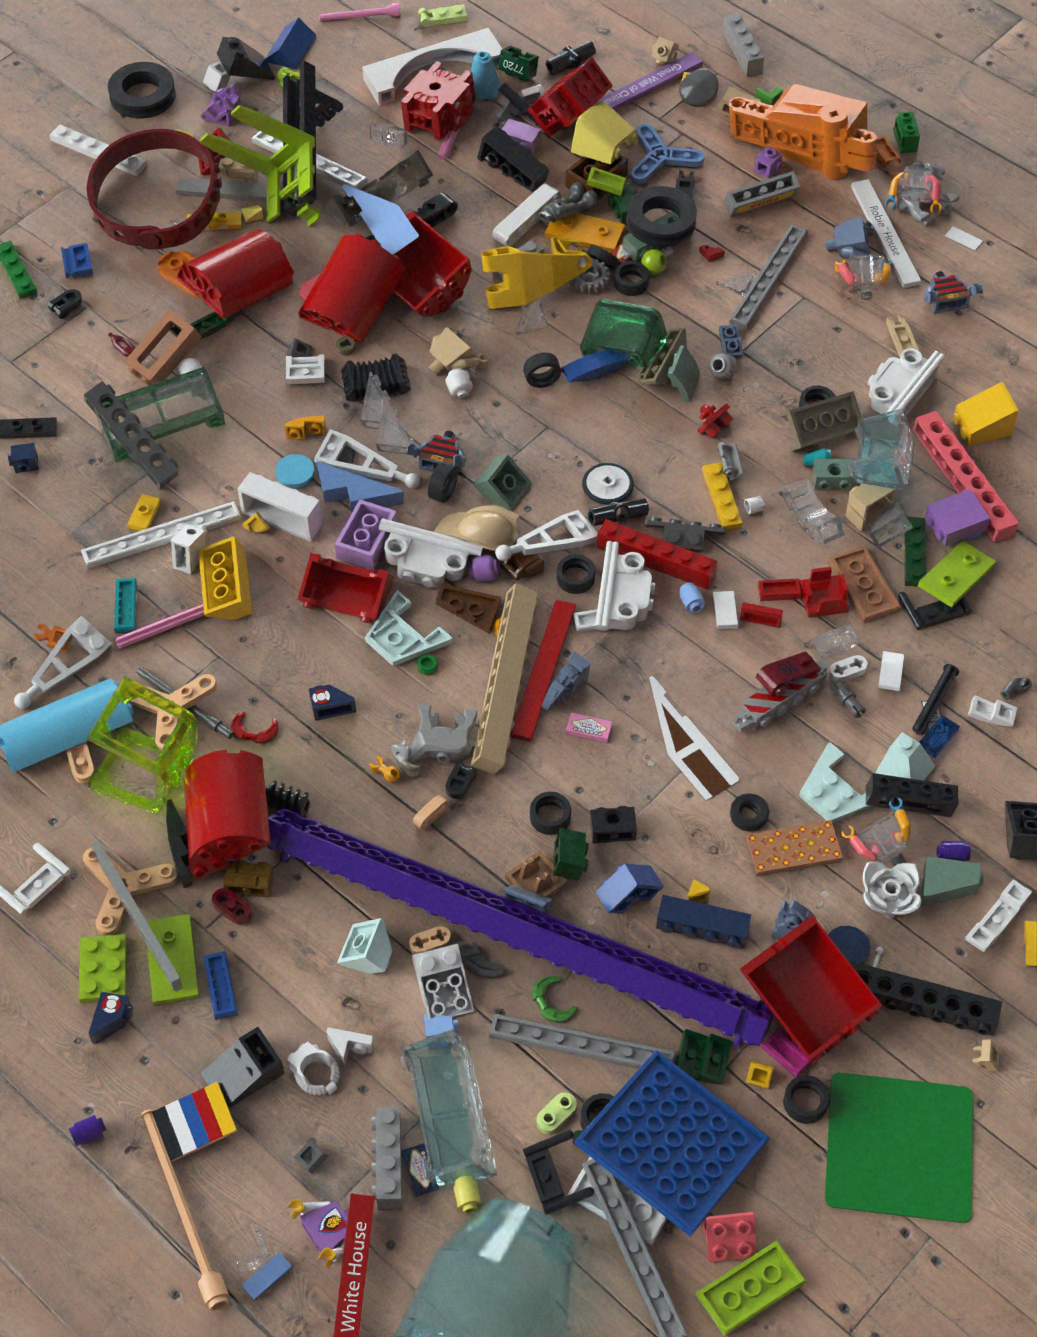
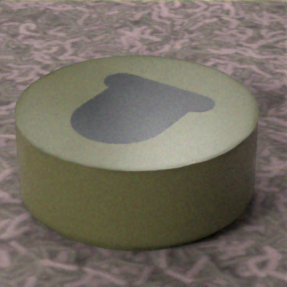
(345, 345)

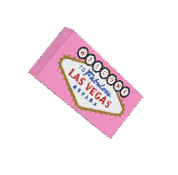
(589, 727)

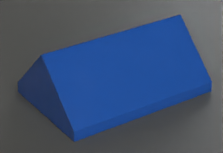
(291, 45)

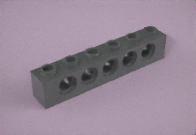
(159, 475)

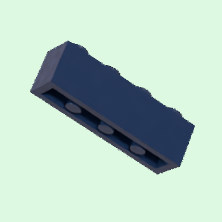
(703, 921)

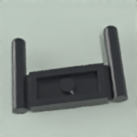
(934, 612)
(546, 1176)

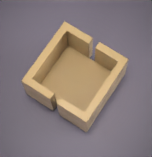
(866, 504)

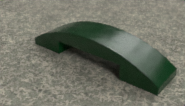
(208, 324)

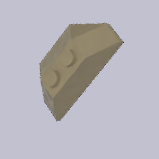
(657, 371)

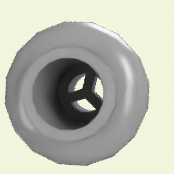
(723, 366)

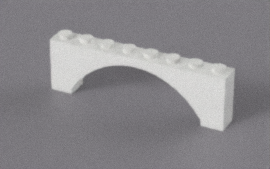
(386, 75)

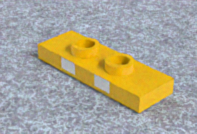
(224, 221)

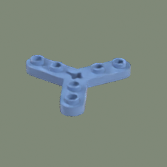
(670, 156)

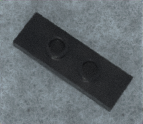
(28, 427)

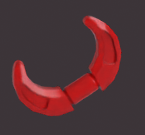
(261, 737)

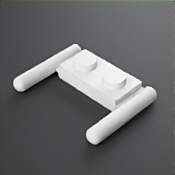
(38, 884)

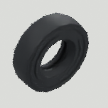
(603, 256)
(749, 800)

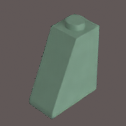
(949, 880)

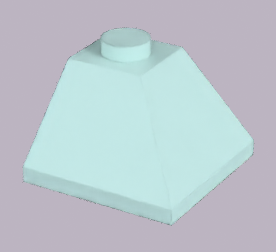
(906, 759)
(367, 947)

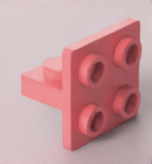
(730, 1236)

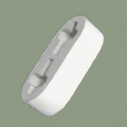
(848, 668)

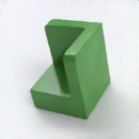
(769, 98)

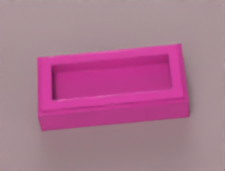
(786, 1053)

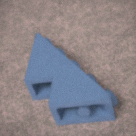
(340, 485)

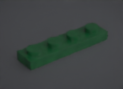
(915, 552)

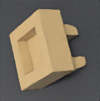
(989, 1055)

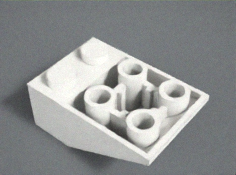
(443, 981)

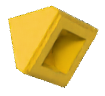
(698, 892)
(760, 1074)

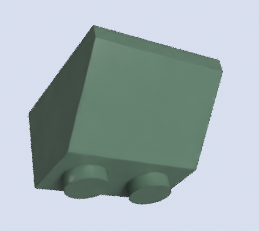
(503, 482)

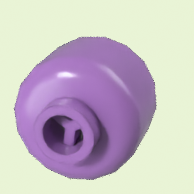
(484, 568)

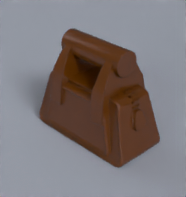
(526, 565)

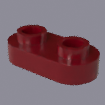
(233, 907)

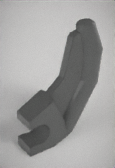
(477, 964)

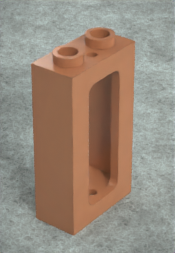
(171, 356)

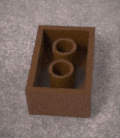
(581, 169)

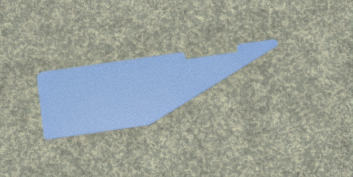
(384, 220)

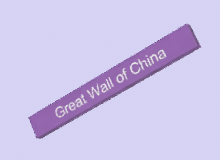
(652, 81)

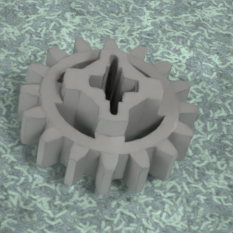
(590, 278)

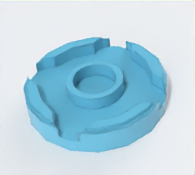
(295, 471)

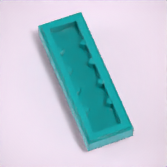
(125, 605)

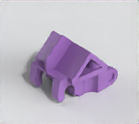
(221, 105)

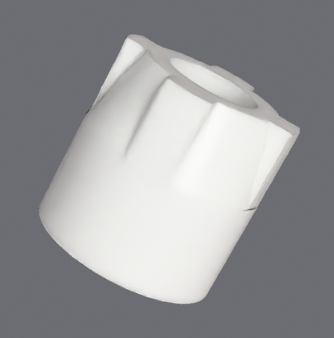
(754, 505)

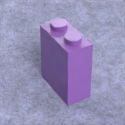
(957, 517)

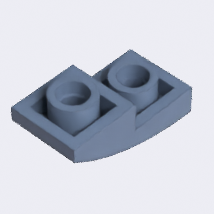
(730, 340)

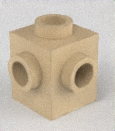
(664, 51)

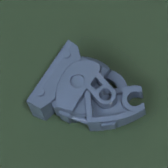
(568, 681)
(789, 918)

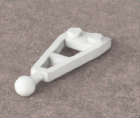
(333, 446)
(573, 521)
(87, 637)

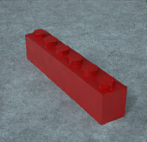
(660, 554)

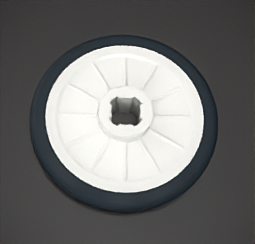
(596, 486)

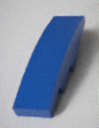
(594, 365)

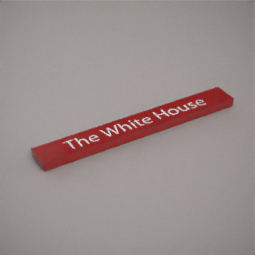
(354, 1266)

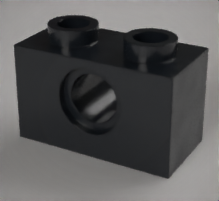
(605, 832)

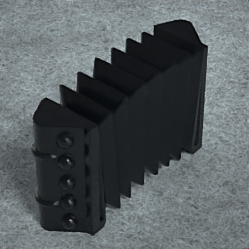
(391, 373)

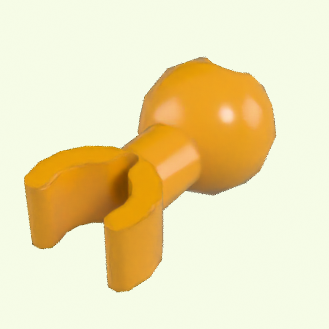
(390, 773)

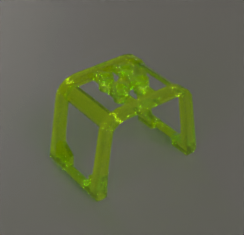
(172, 759)

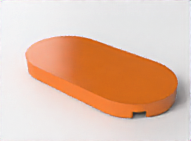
(169, 265)

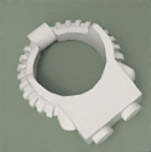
(304, 1056)

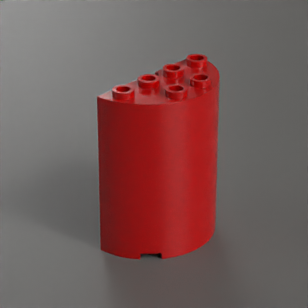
(433, 271)
(238, 273)
(352, 287)
(224, 809)
(811, 989)

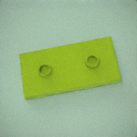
(957, 573)
(177, 942)
(750, 1288)

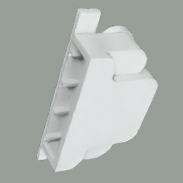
(902, 380)
(426, 555)
(623, 590)

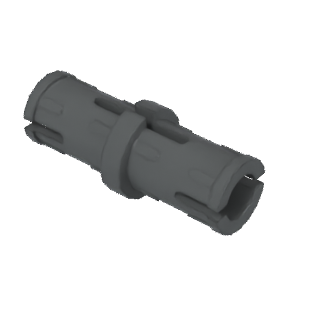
(848, 698)

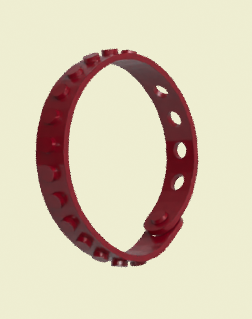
(151, 236)

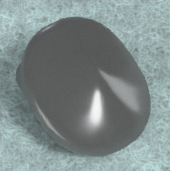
(699, 87)

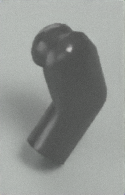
(1016, 685)

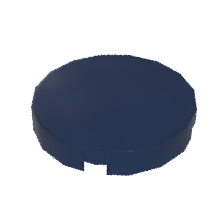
(851, 942)

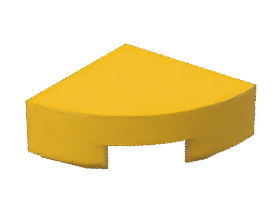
(256, 523)

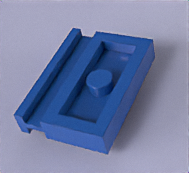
(76, 260)

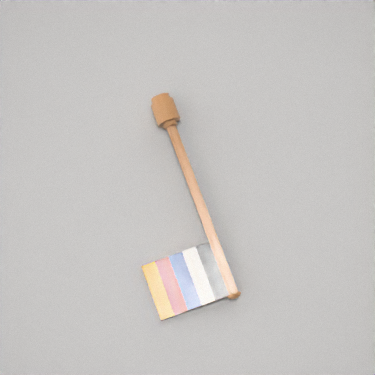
(177, 1132)

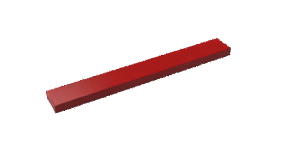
(543, 670)

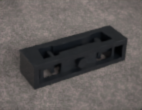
(913, 793)

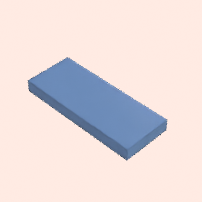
(266, 1276)

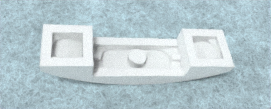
(999, 916)

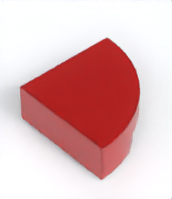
(711, 253)

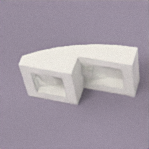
(891, 671)
(993, 713)

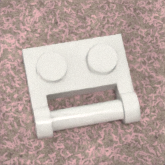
(305, 369)

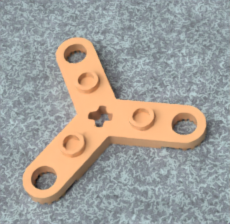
(185, 697)

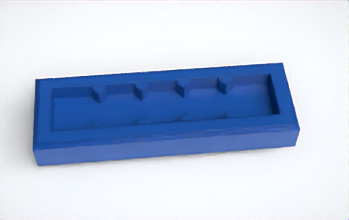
(220, 985)

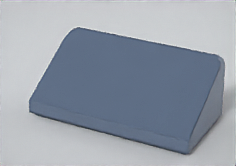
(528, 898)

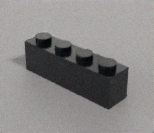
(512, 159)

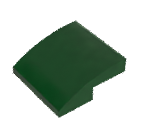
(704, 1056)

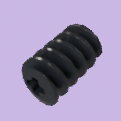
(282, 799)

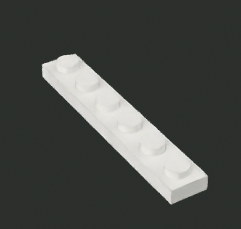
(93, 148)

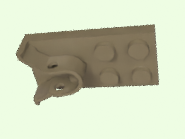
(823, 420)

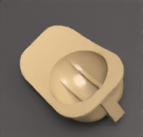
(484, 525)

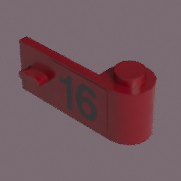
(777, 675)

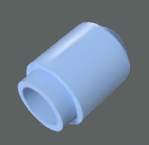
(691, 598)

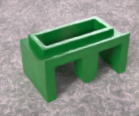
(906, 132)

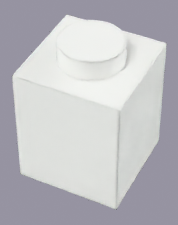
(216, 77)

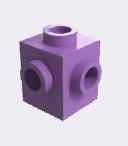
(768, 162)

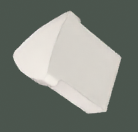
(532, 94)

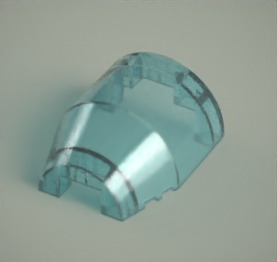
(495, 1278)

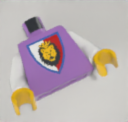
(325, 1226)

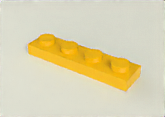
(722, 496)

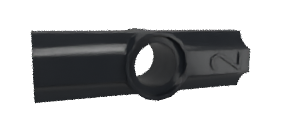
(570, 57)
(628, 510)

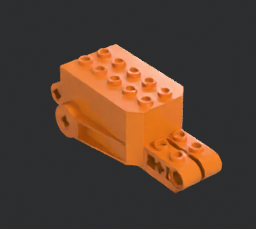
(810, 129)

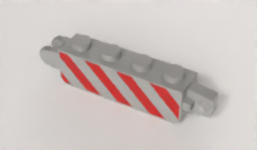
(762, 707)

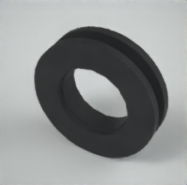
(143, 106)
(661, 198)

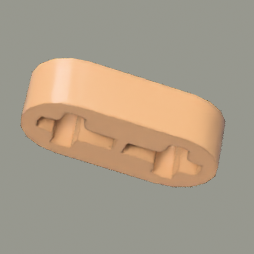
(430, 812)
(429, 939)

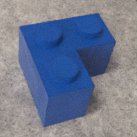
(627, 885)

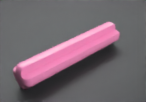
(447, 144)

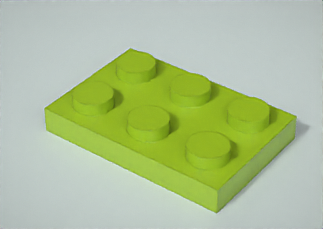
(102, 966)

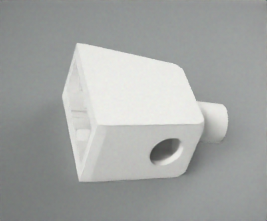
(186, 546)

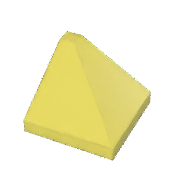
(252, 213)

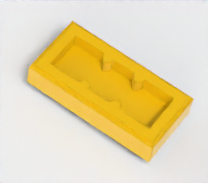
(144, 512)

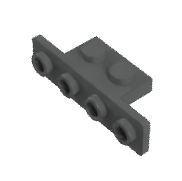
(685, 535)

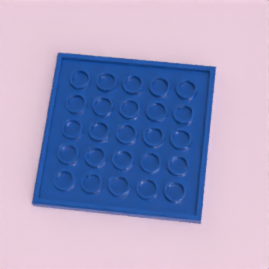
(672, 1142)

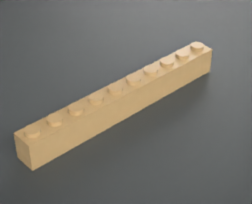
(505, 679)

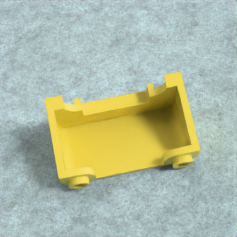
(601, 132)

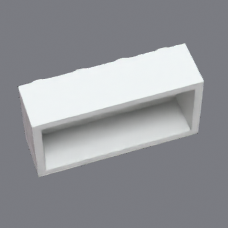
(280, 506)

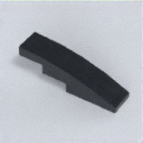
(178, 840)

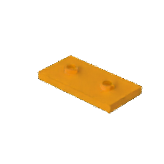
(588, 231)

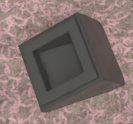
(299, 349)

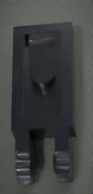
(685, 185)

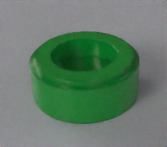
(427, 664)

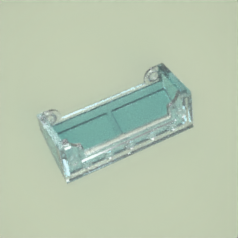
(884, 451)
(449, 1109)

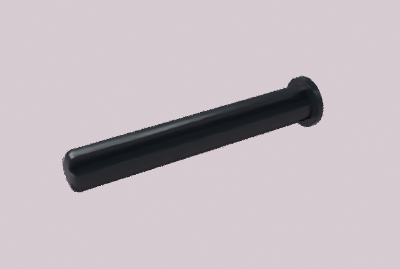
(934, 700)

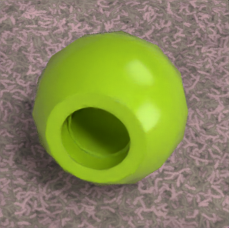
(654, 261)

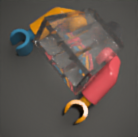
(915, 185)
(864, 273)
(884, 837)

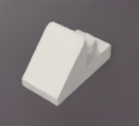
(343, 1041)

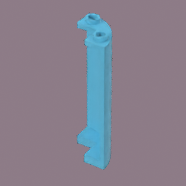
(59, 725)

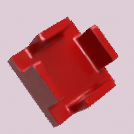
(824, 593)

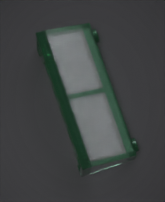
(169, 408)

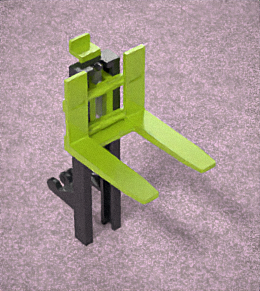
(297, 156)

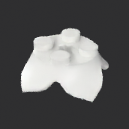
(901, 879)

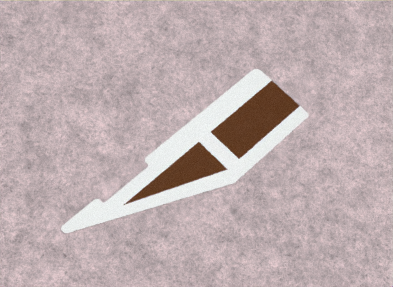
(691, 749)

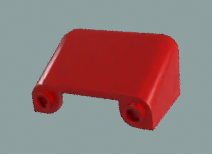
(344, 588)

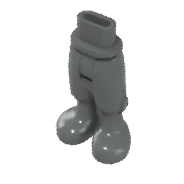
(569, 206)

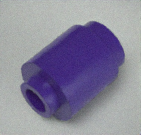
(954, 850)
(87, 1130)

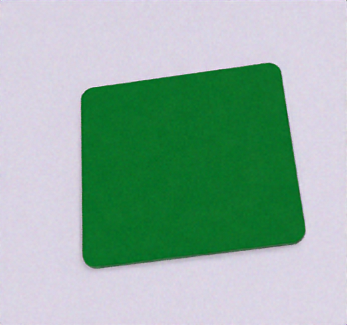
(900, 1147)

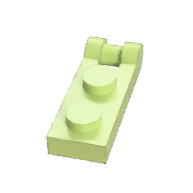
(442, 15)

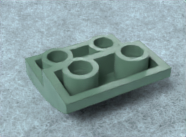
(684, 373)

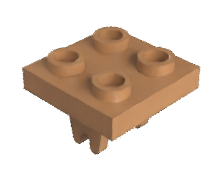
(536, 876)

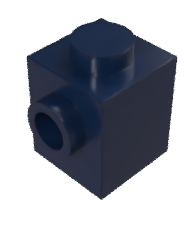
(23, 458)

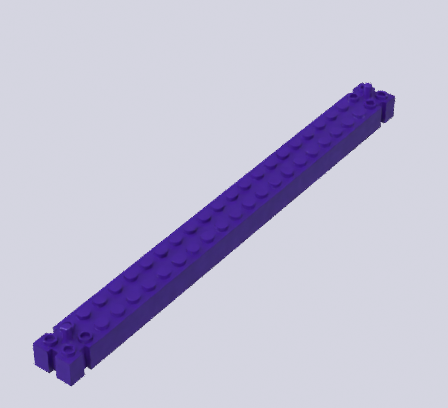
(522, 927)

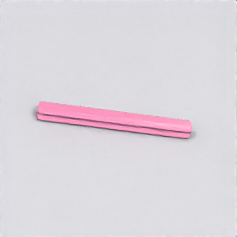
(160, 626)

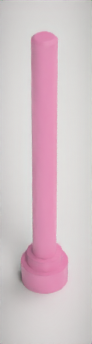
(392, 10)

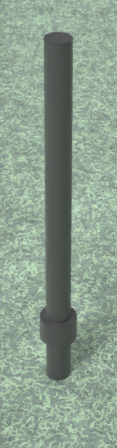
(213, 722)

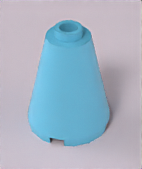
(485, 77)

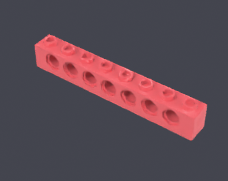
(964, 473)

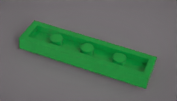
(16, 270)

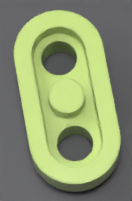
(558, 1112)

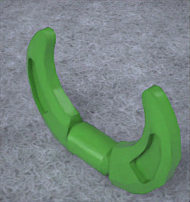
(549, 1013)

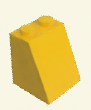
(986, 415)

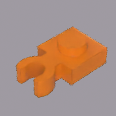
(52, 636)

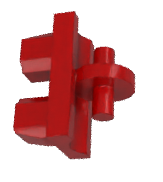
(709, 425)

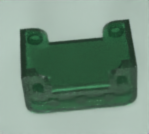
(625, 329)

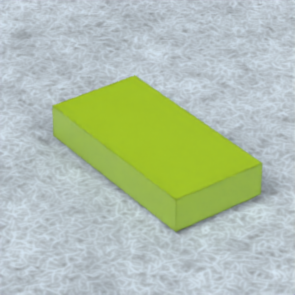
(606, 181)

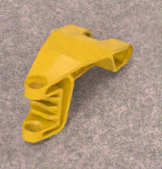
(531, 274)

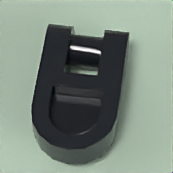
(70, 299)
(456, 785)

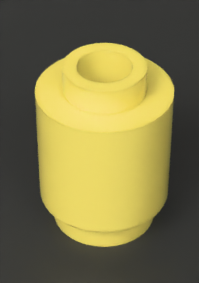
(467, 1195)

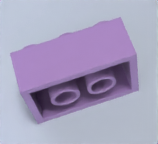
(361, 539)

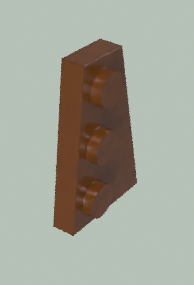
(472, 606)

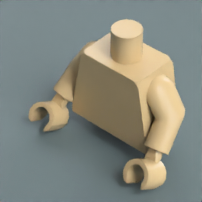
(453, 353)

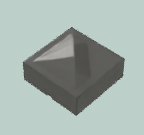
(311, 1156)

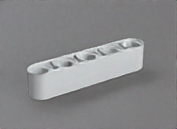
(524, 215)

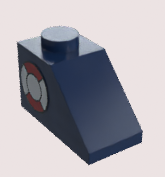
(330, 702)
(109, 1016)

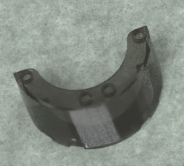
(392, 186)

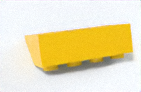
(225, 580)

